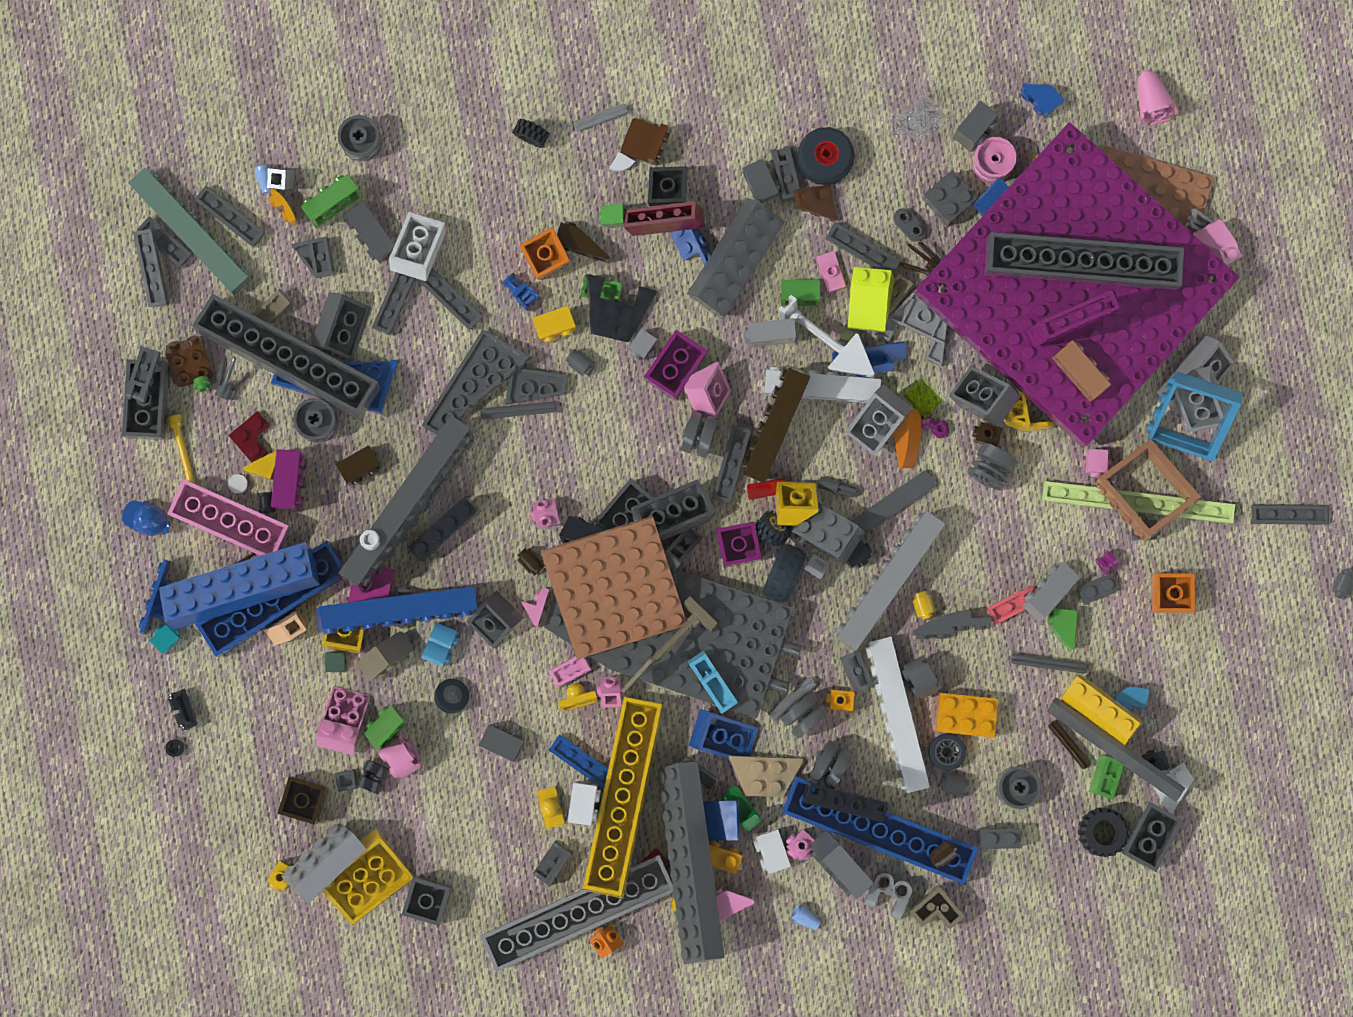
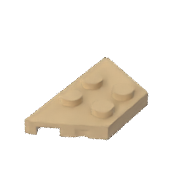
(765, 774)

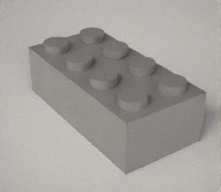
(323, 862)

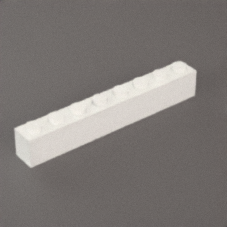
(898, 715)

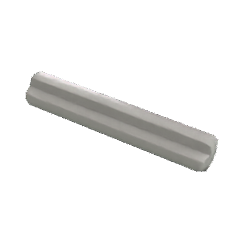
(600, 117)
(793, 697)

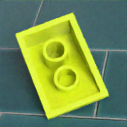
(870, 299)

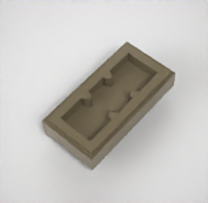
(273, 307)

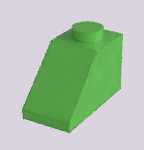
(1063, 625)

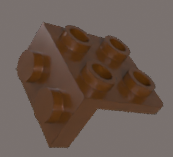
(645, 141)
(188, 360)

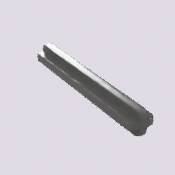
(518, 410)
(1049, 663)

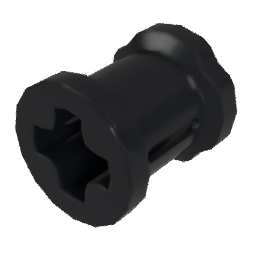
(265, 502)

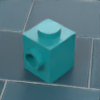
(165, 638)

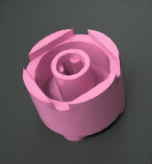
(401, 757)

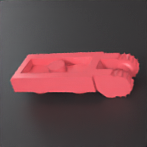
(1008, 606)

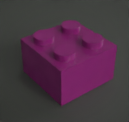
(738, 544)

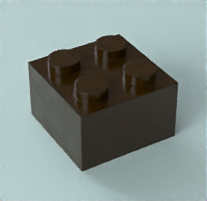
(303, 800)

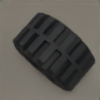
(1120, 832)

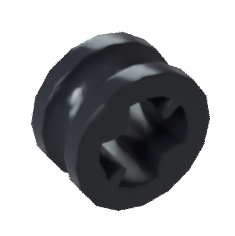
(169, 745)

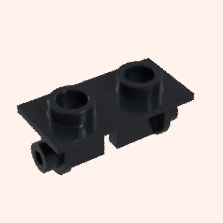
(186, 717)

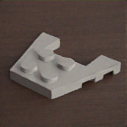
(921, 319)

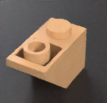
(286, 628)

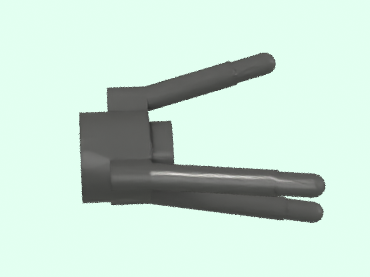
(223, 389)

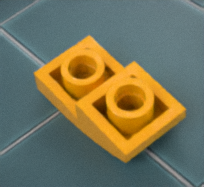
(280, 204)

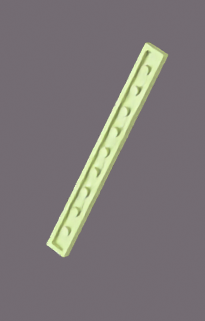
(1138, 502)

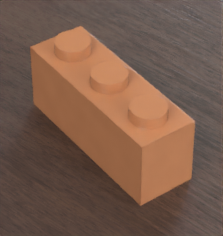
(1081, 370)

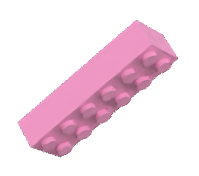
(228, 519)

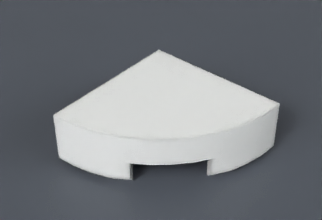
(621, 163)

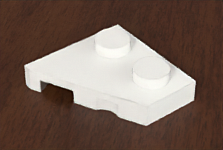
(1182, 776)

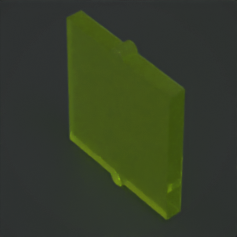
(922, 398)

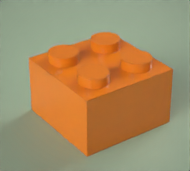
(1173, 593)

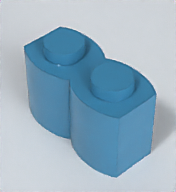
(440, 644)

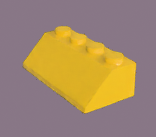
(1101, 709)

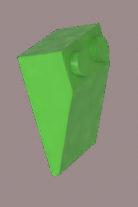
(385, 727)

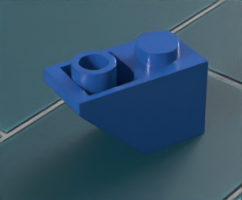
(1043, 98)

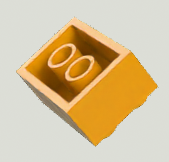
(966, 715)

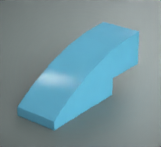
(712, 682)

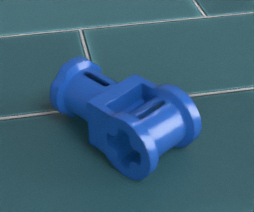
(523, 293)

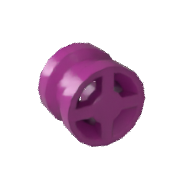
(1106, 562)

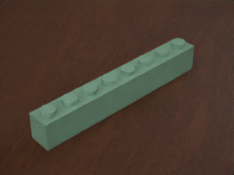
(189, 231)

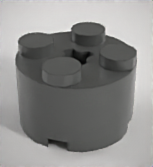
(921, 677)

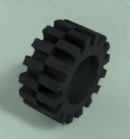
(531, 133)

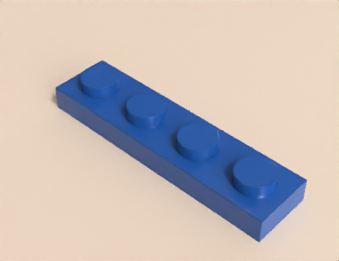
(579, 761)

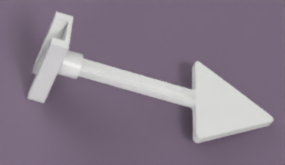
(850, 358)

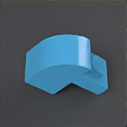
(1132, 697)

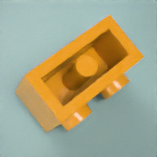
(725, 859)

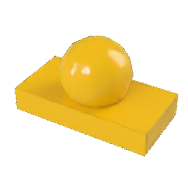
(577, 698)
(550, 807)

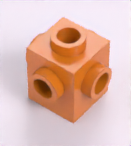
(606, 940)

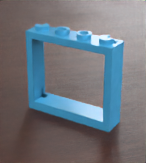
(1185, 443)

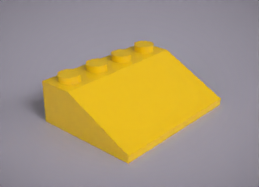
(368, 879)

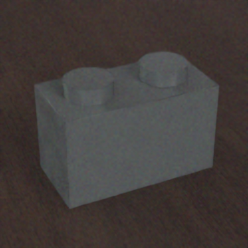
(760, 181)
(501, 742)
(998, 838)

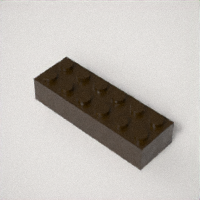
(776, 423)

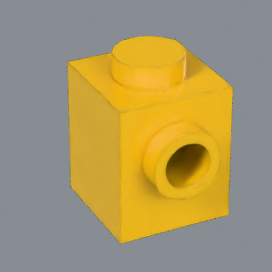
(276, 879)

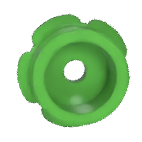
(202, 384)

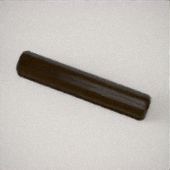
(1069, 744)

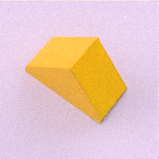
(263, 467)

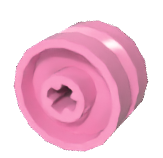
(990, 149)

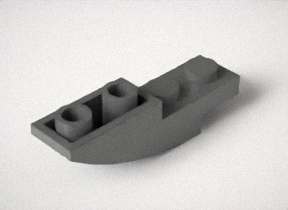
(943, 625)

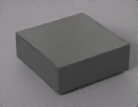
(346, 780)

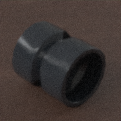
(369, 783)

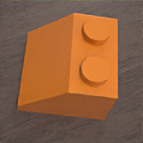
(545, 253)

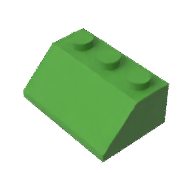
(331, 200)

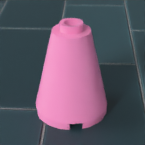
(1154, 99)

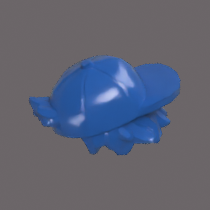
(145, 518)

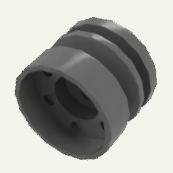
(990, 469)

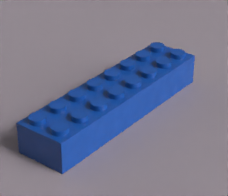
(239, 586)
(393, 609)
(234, 628)

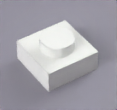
(817, 566)

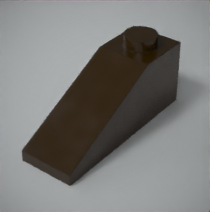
(578, 242)

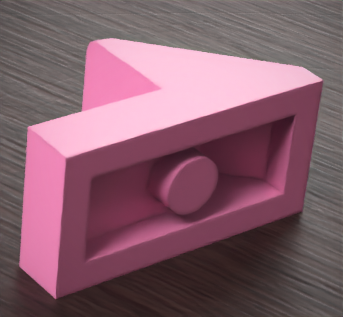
(536, 611)

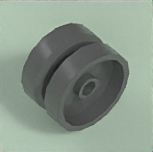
(369, 134)
(305, 415)
(699, 434)
(804, 715)
(828, 763)
(1029, 790)

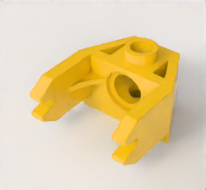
(1021, 419)

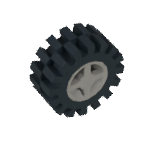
(770, 531)

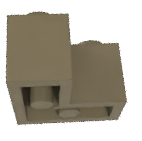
(385, 656)
(934, 904)

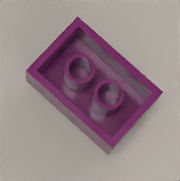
(675, 365)
(288, 480)

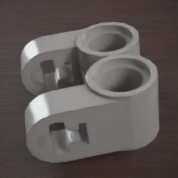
(890, 889)

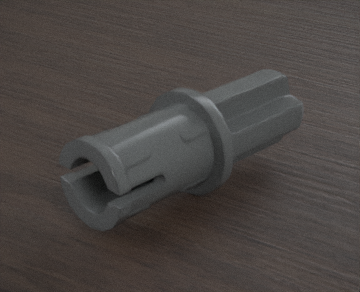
(836, 487)

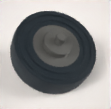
(451, 696)

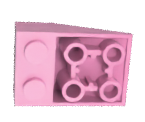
(343, 720)

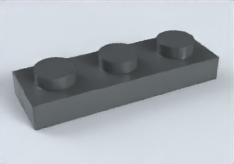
(166, 243)

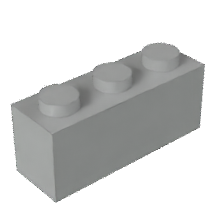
(1050, 590)

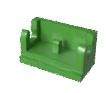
(611, 290)
(805, 291)
(1106, 777)

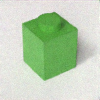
(612, 215)

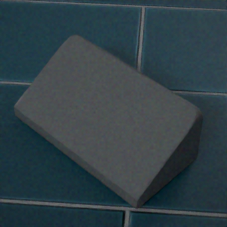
(706, 777)

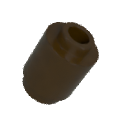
(530, 561)
(943, 854)

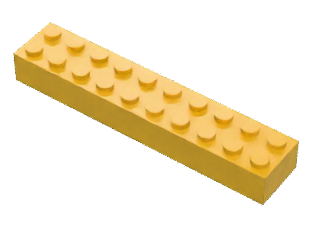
(623, 797)

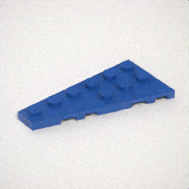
(378, 370)

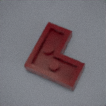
(246, 436)

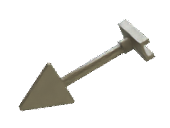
(698, 616)

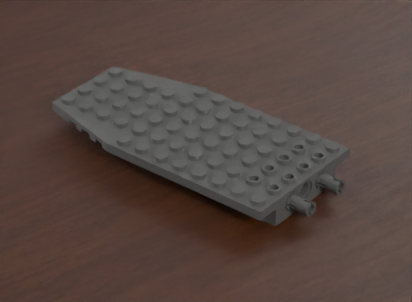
(740, 647)

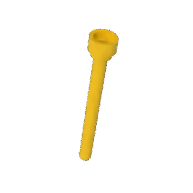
(175, 424)

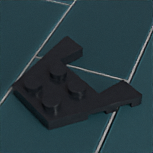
(614, 318)

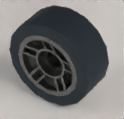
(956, 756)

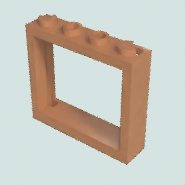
(1169, 472)

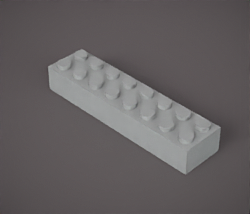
(890, 580)

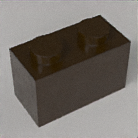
(358, 466)

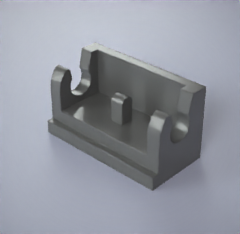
(552, 863)

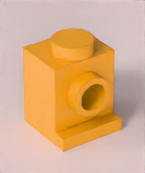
(847, 705)

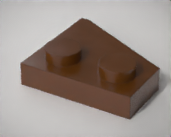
(817, 201)

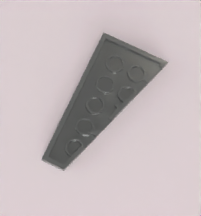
(480, 373)

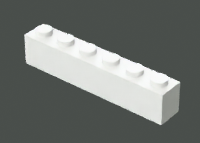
(830, 386)

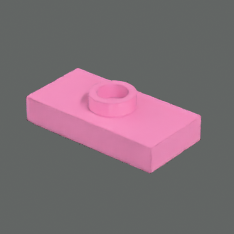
(830, 272)
(569, 670)

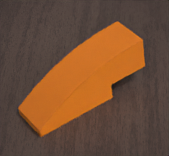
(908, 440)

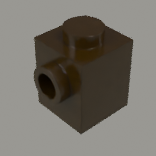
(987, 434)

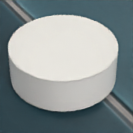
(238, 484)
(369, 540)

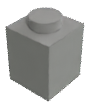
(281, 178)
(642, 345)

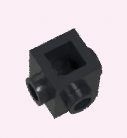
(1159, 758)

